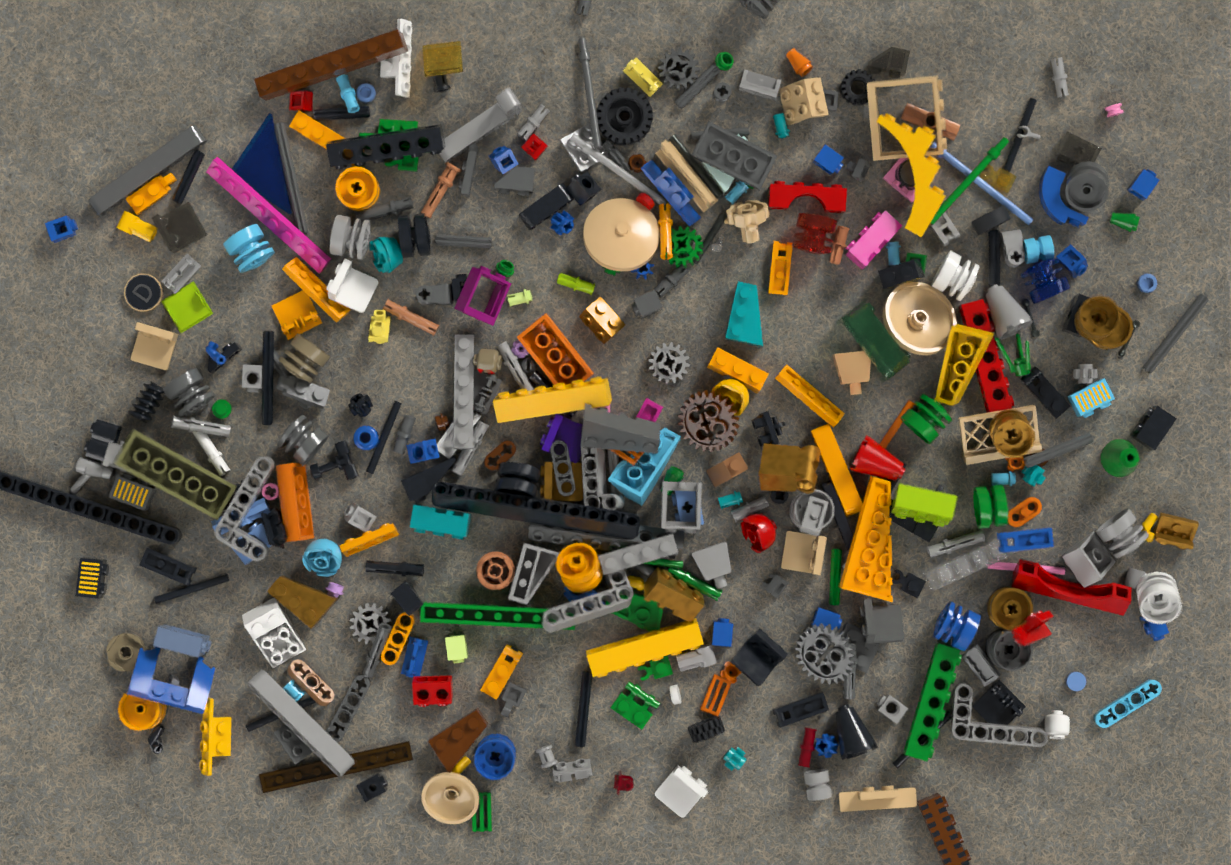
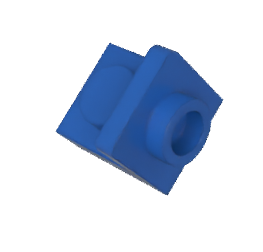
(1073, 261)

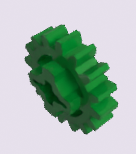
(680, 253)

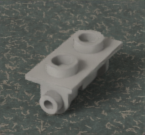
(181, 273)
(581, 768)

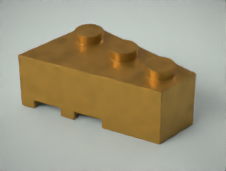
(673, 594)
(302, 600)

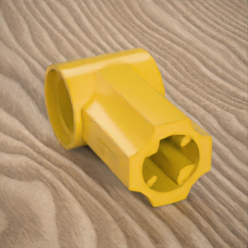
(133, 225)

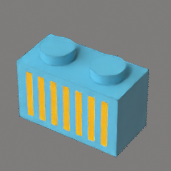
(1090, 398)

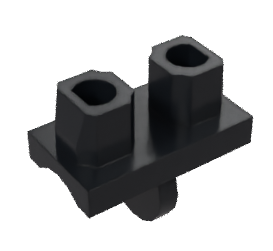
(770, 436)

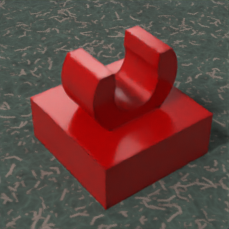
(534, 147)

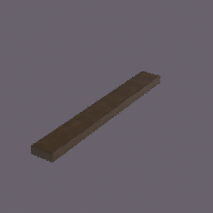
(320, 771)

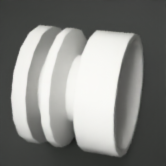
(955, 276)
(1158, 597)

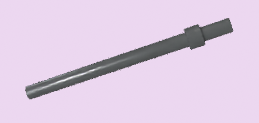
(584, 58)

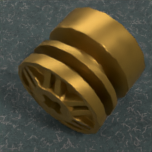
(1108, 317)
(1015, 442)

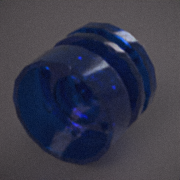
(1045, 280)

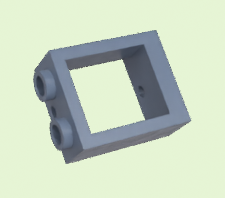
(182, 640)

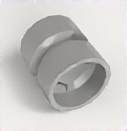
(818, 786)

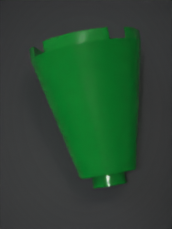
(1119, 458)

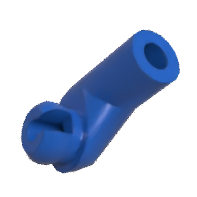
(216, 356)

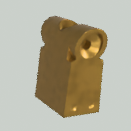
(789, 468)

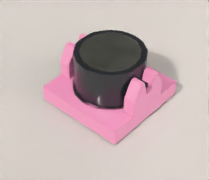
(904, 177)

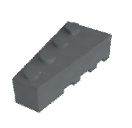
(618, 431)

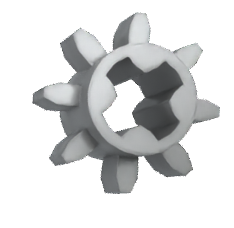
(1085, 374)

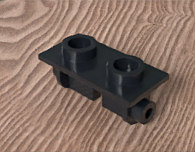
(274, 529)

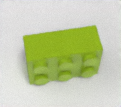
(923, 505)

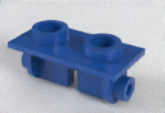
(414, 657)

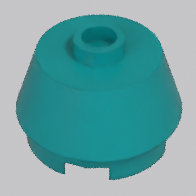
(386, 253)

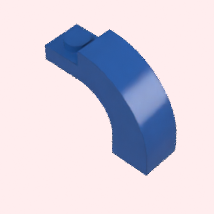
(1051, 200)

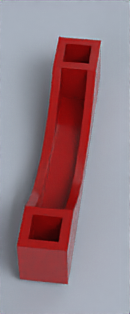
(1105, 597)

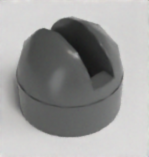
(532, 365)

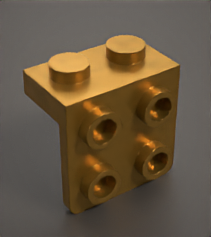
(550, 489)

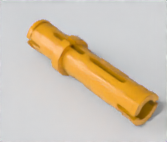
(665, 224)

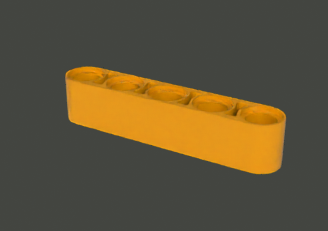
(837, 469)

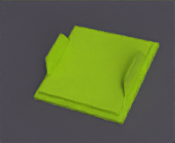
(187, 307)

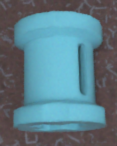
(294, 691)

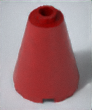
(877, 461)

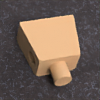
(853, 369)

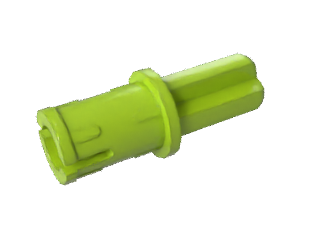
(576, 283)

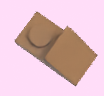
(727, 469)

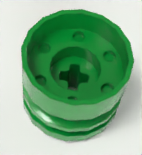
(927, 417)

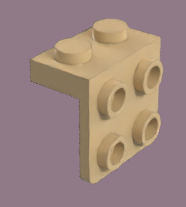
(803, 100)

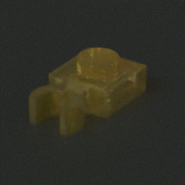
(1001, 179)

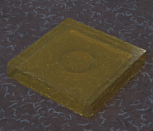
(442, 58)

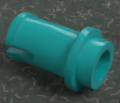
(781, 126)
(730, 500)

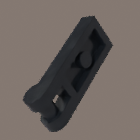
(1045, 393)
(167, 566)
(801, 709)

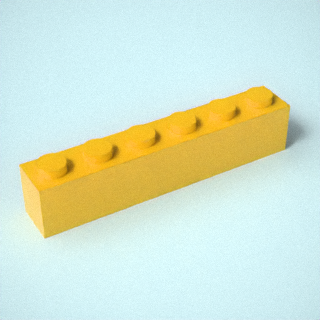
(552, 400)
(644, 647)

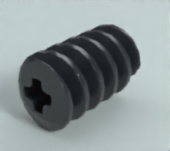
(147, 402)

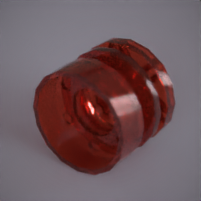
(814, 233)

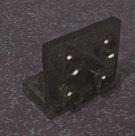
(180, 227)

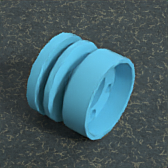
(247, 245)

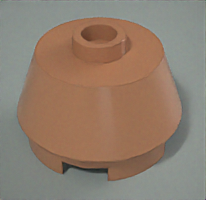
(495, 570)

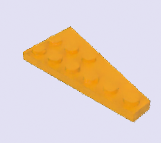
(870, 553)

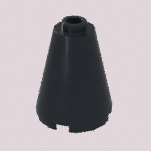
(852, 733)

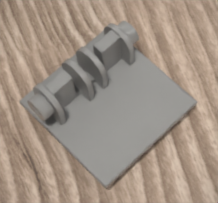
(582, 160)

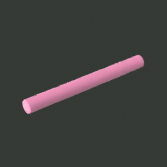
(1011, 567)

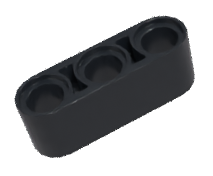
(545, 206)

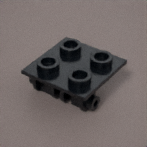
(999, 705)

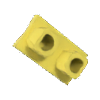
(379, 327)

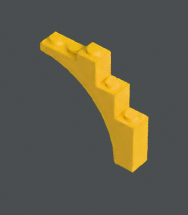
(916, 145)

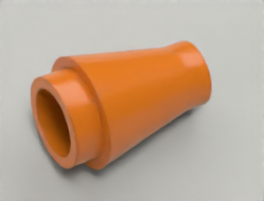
(799, 63)

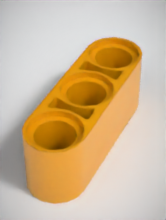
(391, 645)

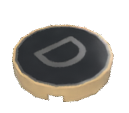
(143, 292)

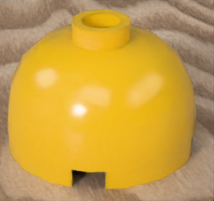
(735, 391)

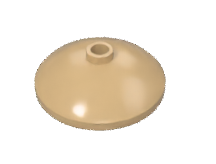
(449, 806)

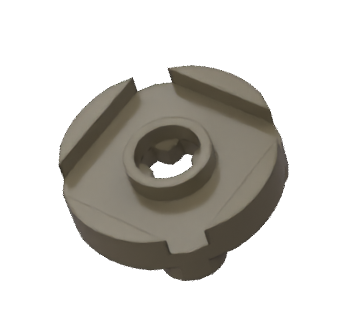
(114, 652)

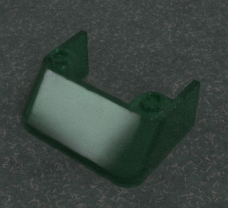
(875, 340)

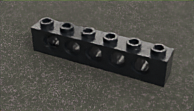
(433, 133)

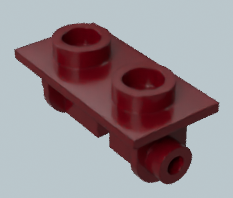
(623, 782)

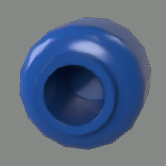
(366, 438)

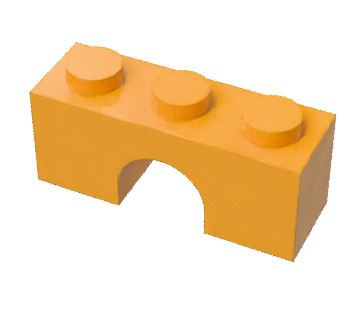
(732, 366)

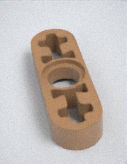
(296, 676)

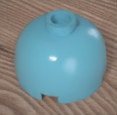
(322, 557)

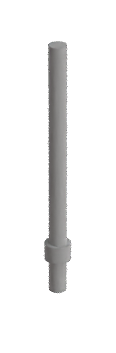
(587, 148)

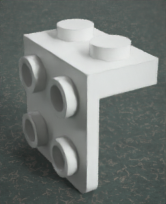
(351, 287)
(681, 791)

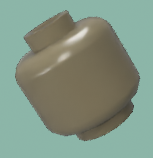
(488, 361)

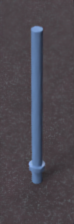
(985, 186)

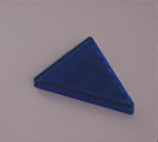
(262, 166)

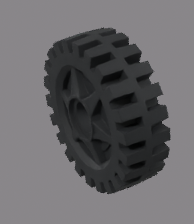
(627, 101)

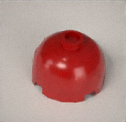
(760, 531)

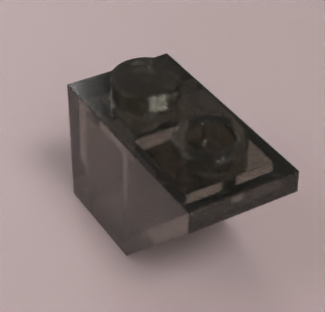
(890, 61)

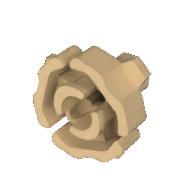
(747, 217)

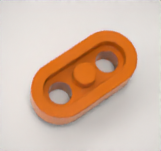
(1023, 512)

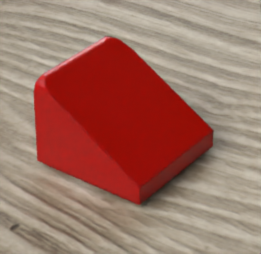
(301, 100)

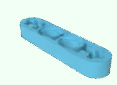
(1126, 701)

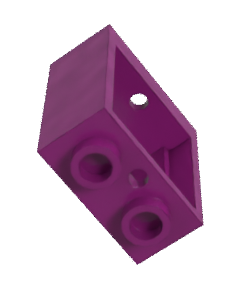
(496, 299)

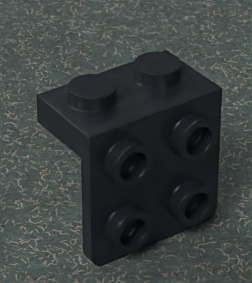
(758, 657)

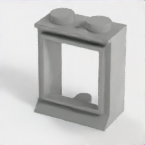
(672, 526)

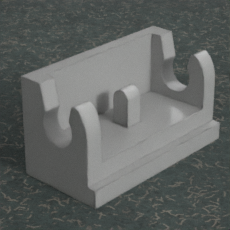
(759, 85)

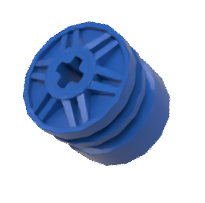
(959, 627)
(494, 767)

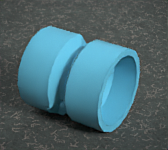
(1038, 249)

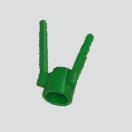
(1022, 365)

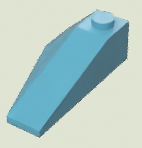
(639, 480)

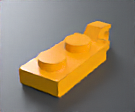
(150, 193)

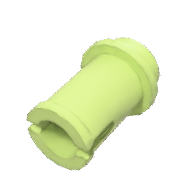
(519, 298)

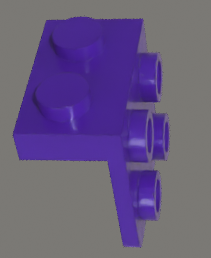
(563, 430)

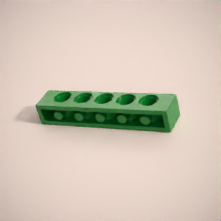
(917, 728)

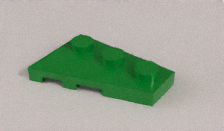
(641, 613)

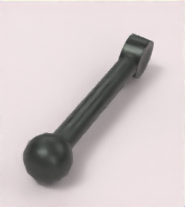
(1035, 333)
(1121, 353)

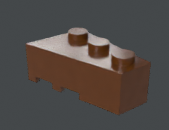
(457, 738)

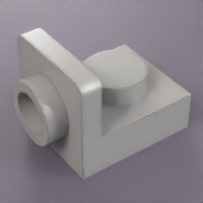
(359, 517)

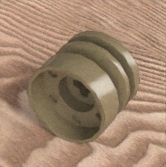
(303, 358)

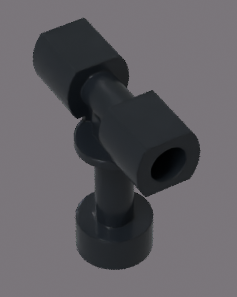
(342, 462)

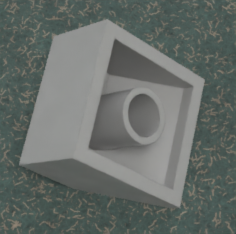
(1088, 559)

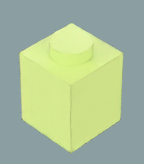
(456, 648)

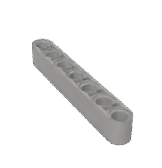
(300, 723)

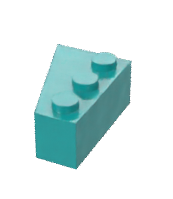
(744, 318)
(440, 521)

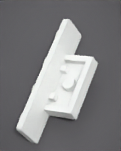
(399, 66)

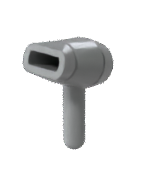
(88, 468)

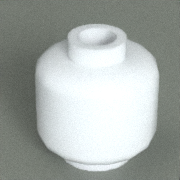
(1057, 725)

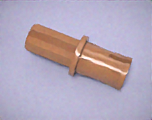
(838, 245)

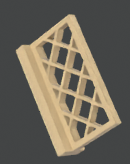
(674, 160)
(990, 453)

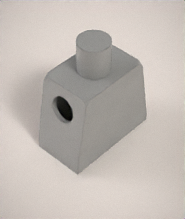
(714, 563)

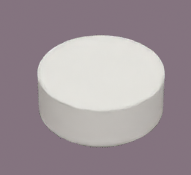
(675, 694)

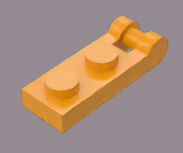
(780, 269)
(501, 672)

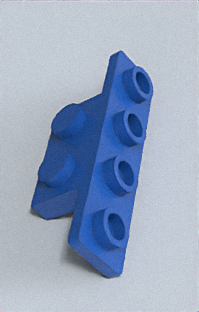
(673, 190)

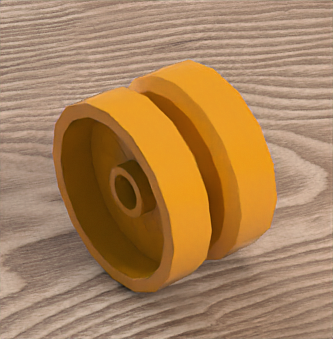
(354, 178)
(579, 567)
(132, 717)

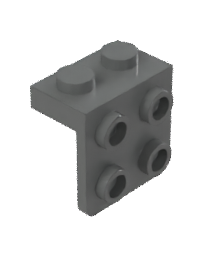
(881, 623)

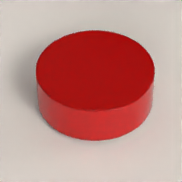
(645, 200)

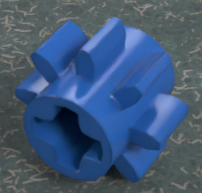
(562, 222)
(644, 273)
(828, 750)

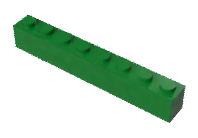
(485, 615)

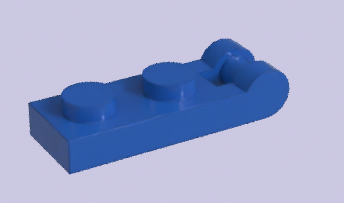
(1026, 540)

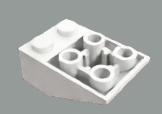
(273, 632)

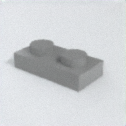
(814, 516)

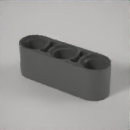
(567, 477)

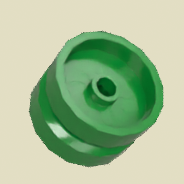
(990, 506)

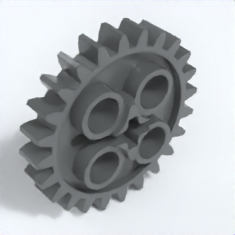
(839, 665)

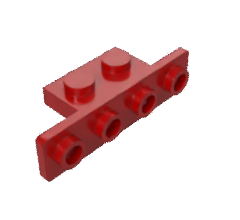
(1033, 629)

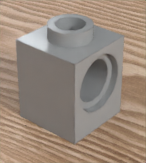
(247, 371)
(899, 710)

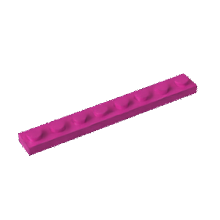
(268, 215)

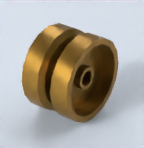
(1119, 336)
(1000, 614)

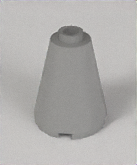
(1006, 312)

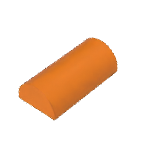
(554, 352)
(294, 501)

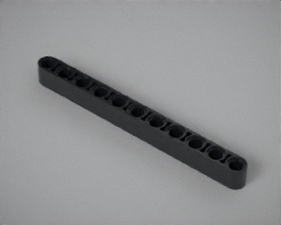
(89, 508)
(535, 510)

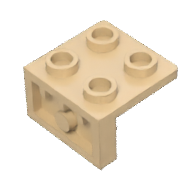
(153, 346)
(803, 552)

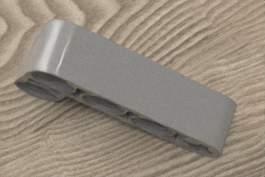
(599, 475)

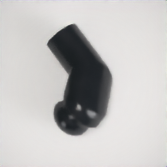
(155, 740)

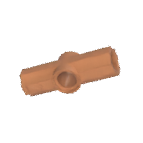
(918, 117)

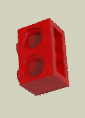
(432, 685)

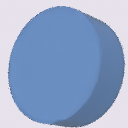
(366, 93)
(1147, 283)
(1075, 681)

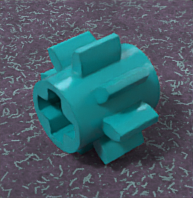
(1033, 475)
(734, 758)

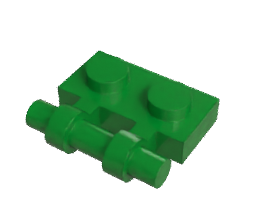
(632, 710)

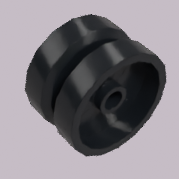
(411, 236)
(517, 478)

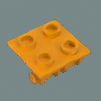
(296, 314)

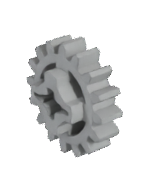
(677, 360)
(362, 618)

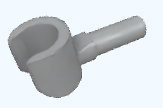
(1027, 133)

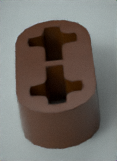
(497, 451)

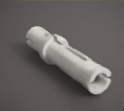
(212, 453)

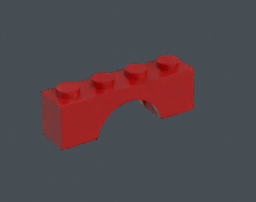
(832, 198)

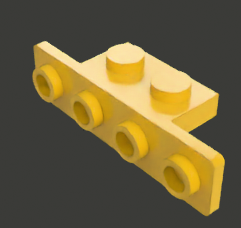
(215, 738)

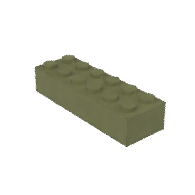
(174, 474)

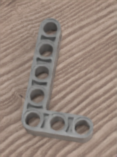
(484, 124)
(243, 509)
(593, 602)
(990, 728)

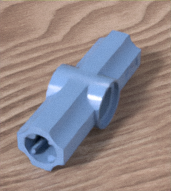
(258, 507)

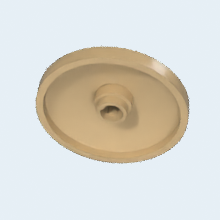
(621, 234)
(919, 318)

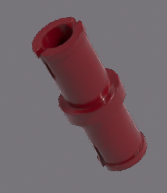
(807, 747)

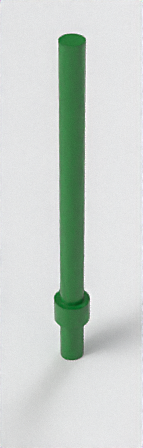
(992, 154)

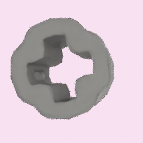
(546, 756)

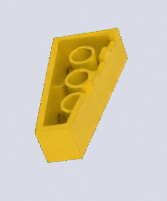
(960, 362)

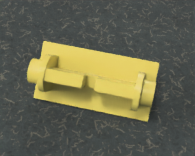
(642, 77)

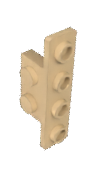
(877, 799)

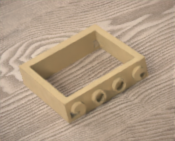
(874, 115)

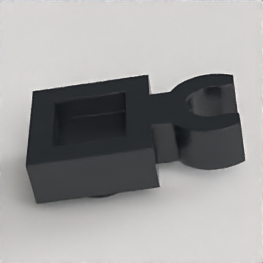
(910, 584)

